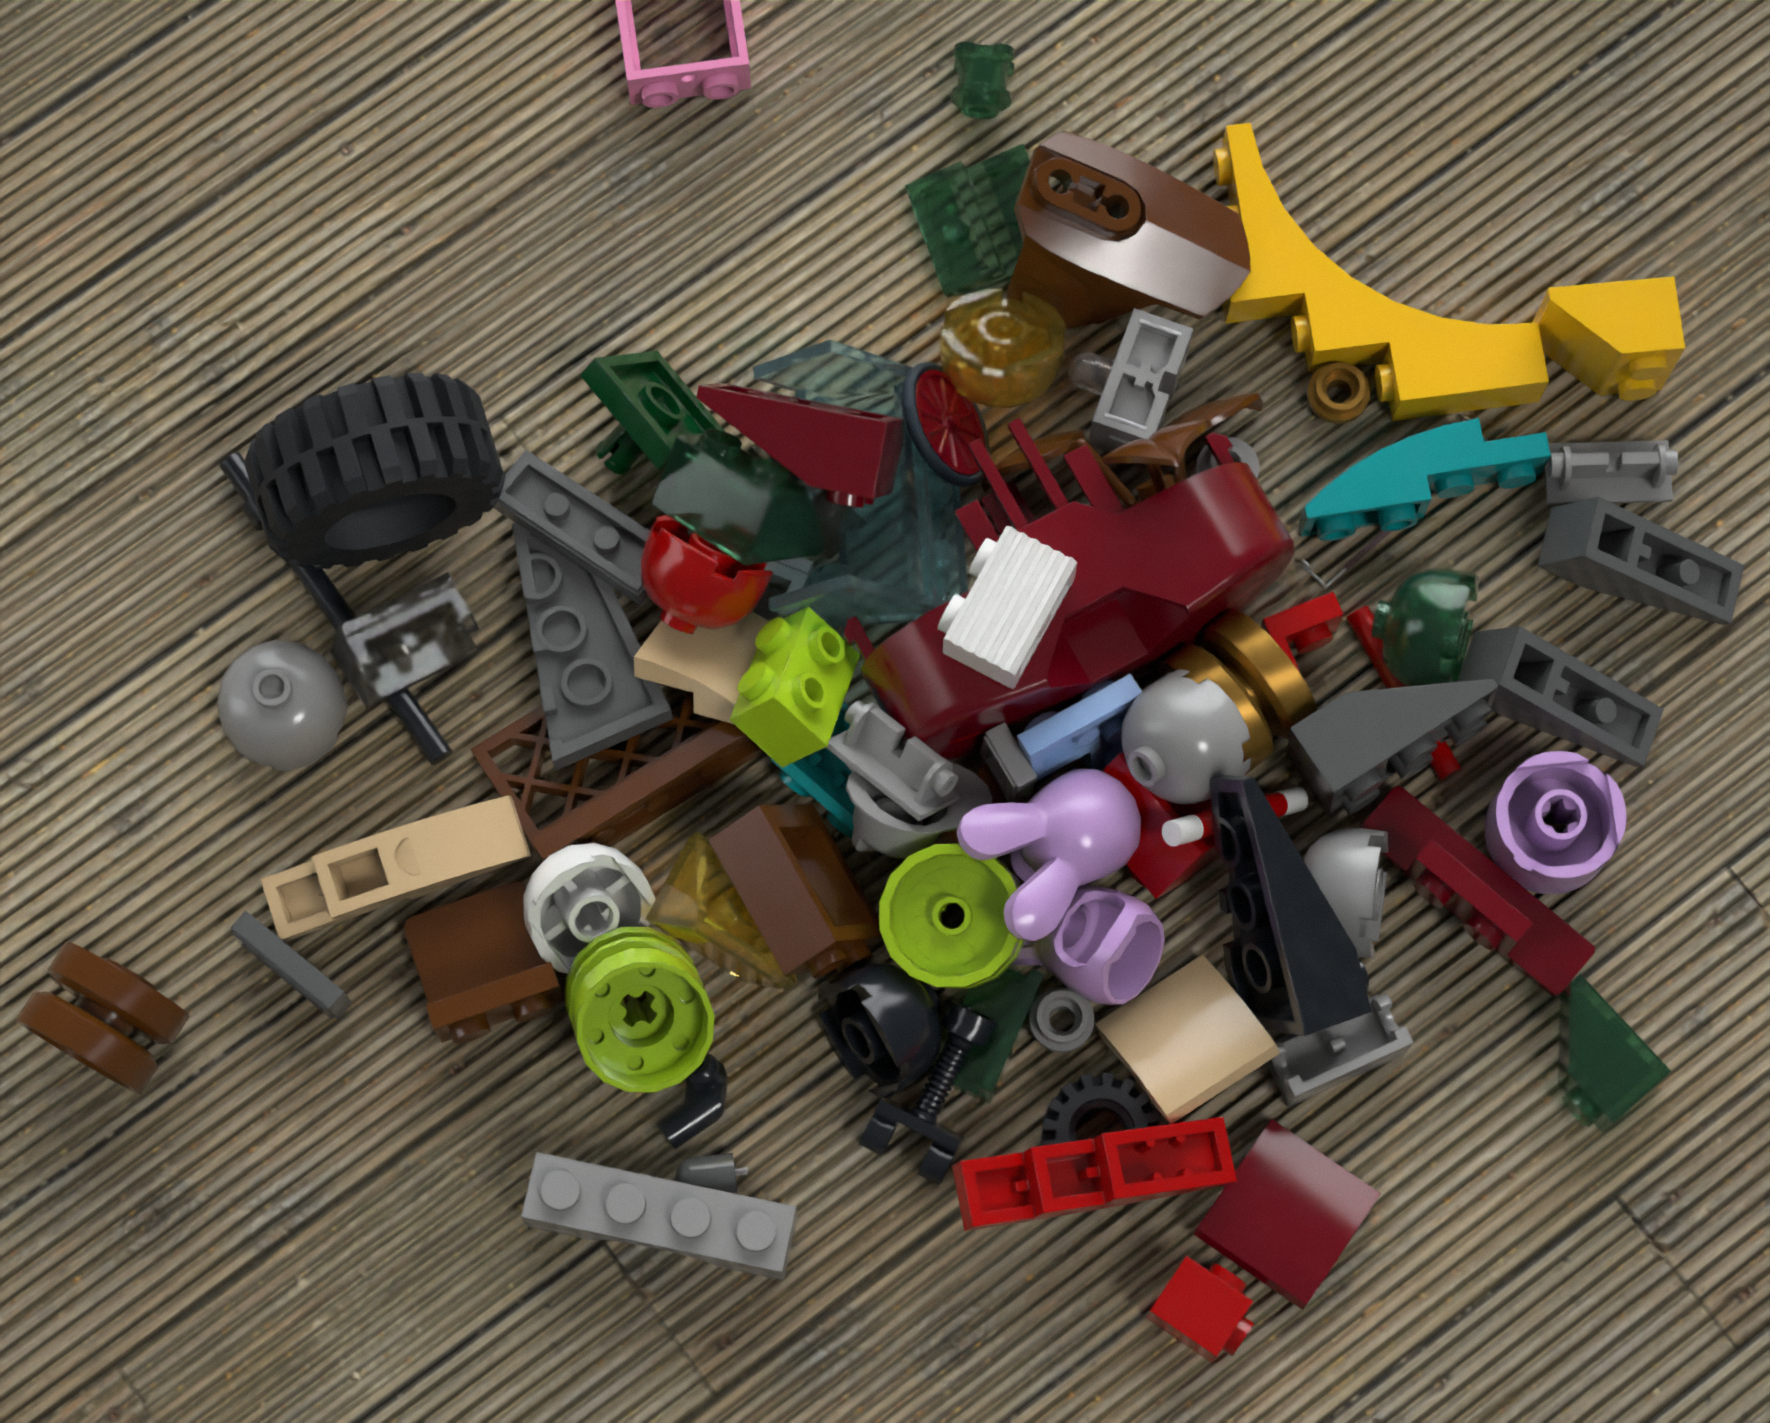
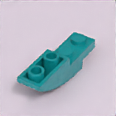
(1397, 480)

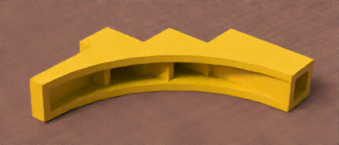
(1426, 359)

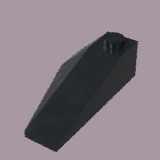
(1288, 944)

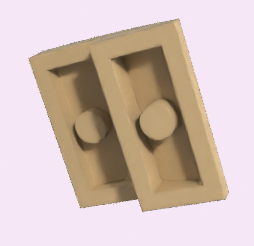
(701, 662)
(1187, 1039)

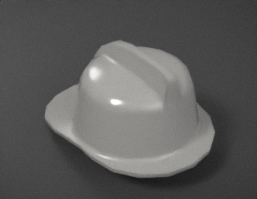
(891, 831)

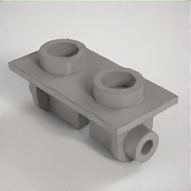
(1610, 471)
(912, 777)

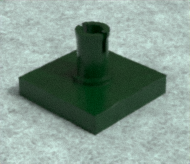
(648, 404)

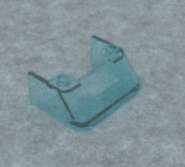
(912, 541)

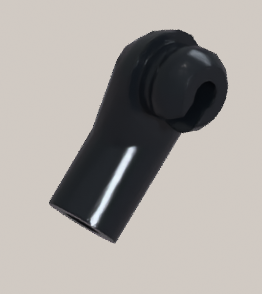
(703, 1103)

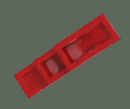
(1094, 1173)

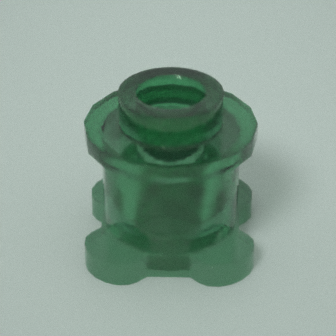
(982, 79)

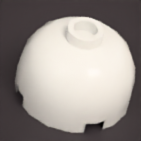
(582, 896)

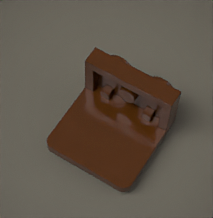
(480, 964)

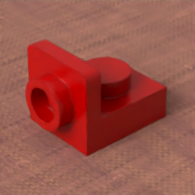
(1305, 625)

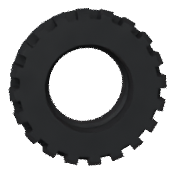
(374, 470)

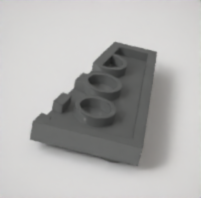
(583, 656)

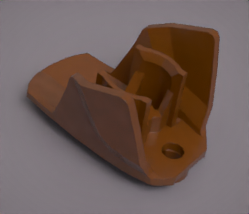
(1121, 236)

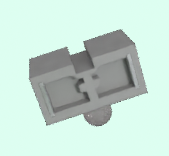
(1135, 383)

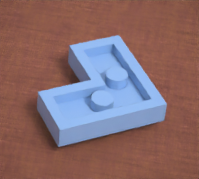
(1083, 730)

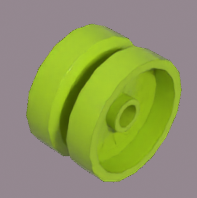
(923, 892)

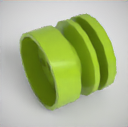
(643, 1042)

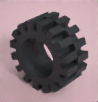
(1093, 1095)

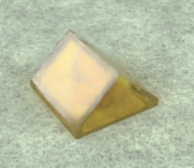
(709, 917)

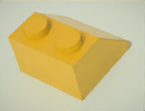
(1614, 334)

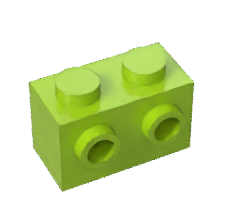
(794, 686)

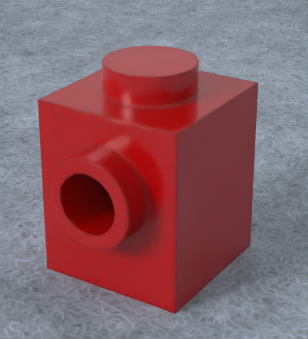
(1204, 1309)

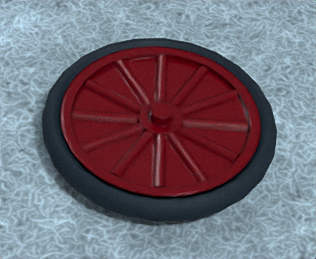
(942, 424)

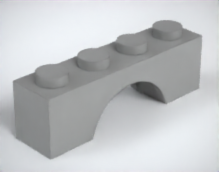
(660, 1214)

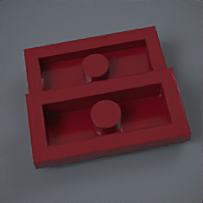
(1287, 1214)

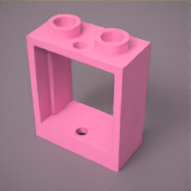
(667, 84)

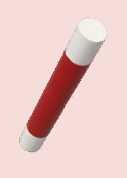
(1200, 824)

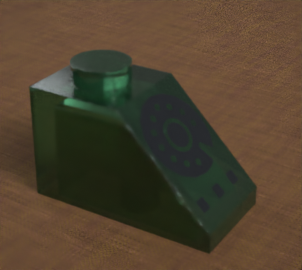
(1601, 1058)

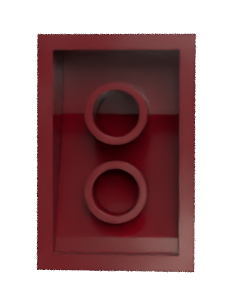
(822, 443)

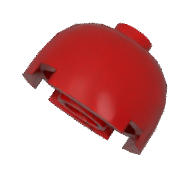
(697, 580)

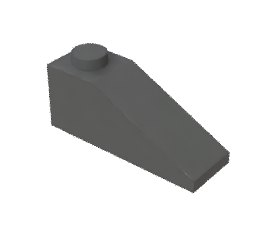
(1639, 561)
(1561, 694)

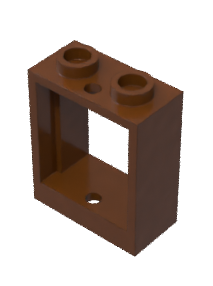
(798, 889)

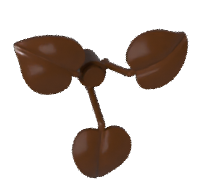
(1161, 448)

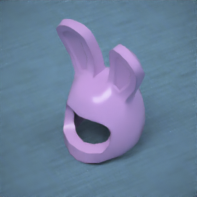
(1067, 834)
(1101, 945)

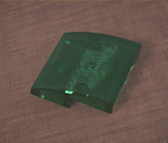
(972, 220)

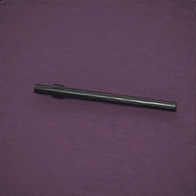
(339, 612)

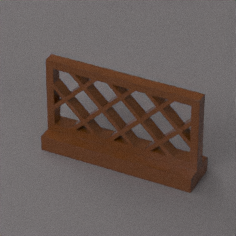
(636, 796)

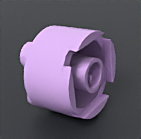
(1575, 796)

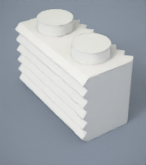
(1007, 606)

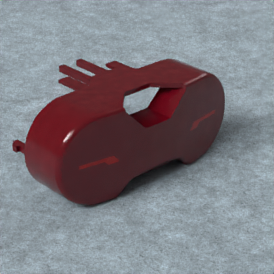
(1138, 593)

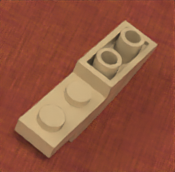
(395, 866)

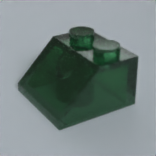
(737, 500)

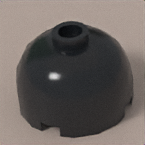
(882, 1025)

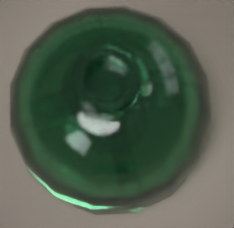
(1427, 626)

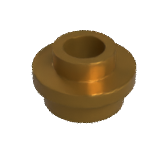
(1338, 375)

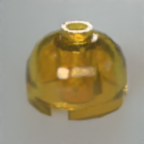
(1001, 348)

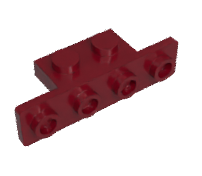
(1479, 893)

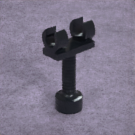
(965, 1030)

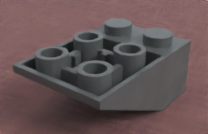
(1373, 734)

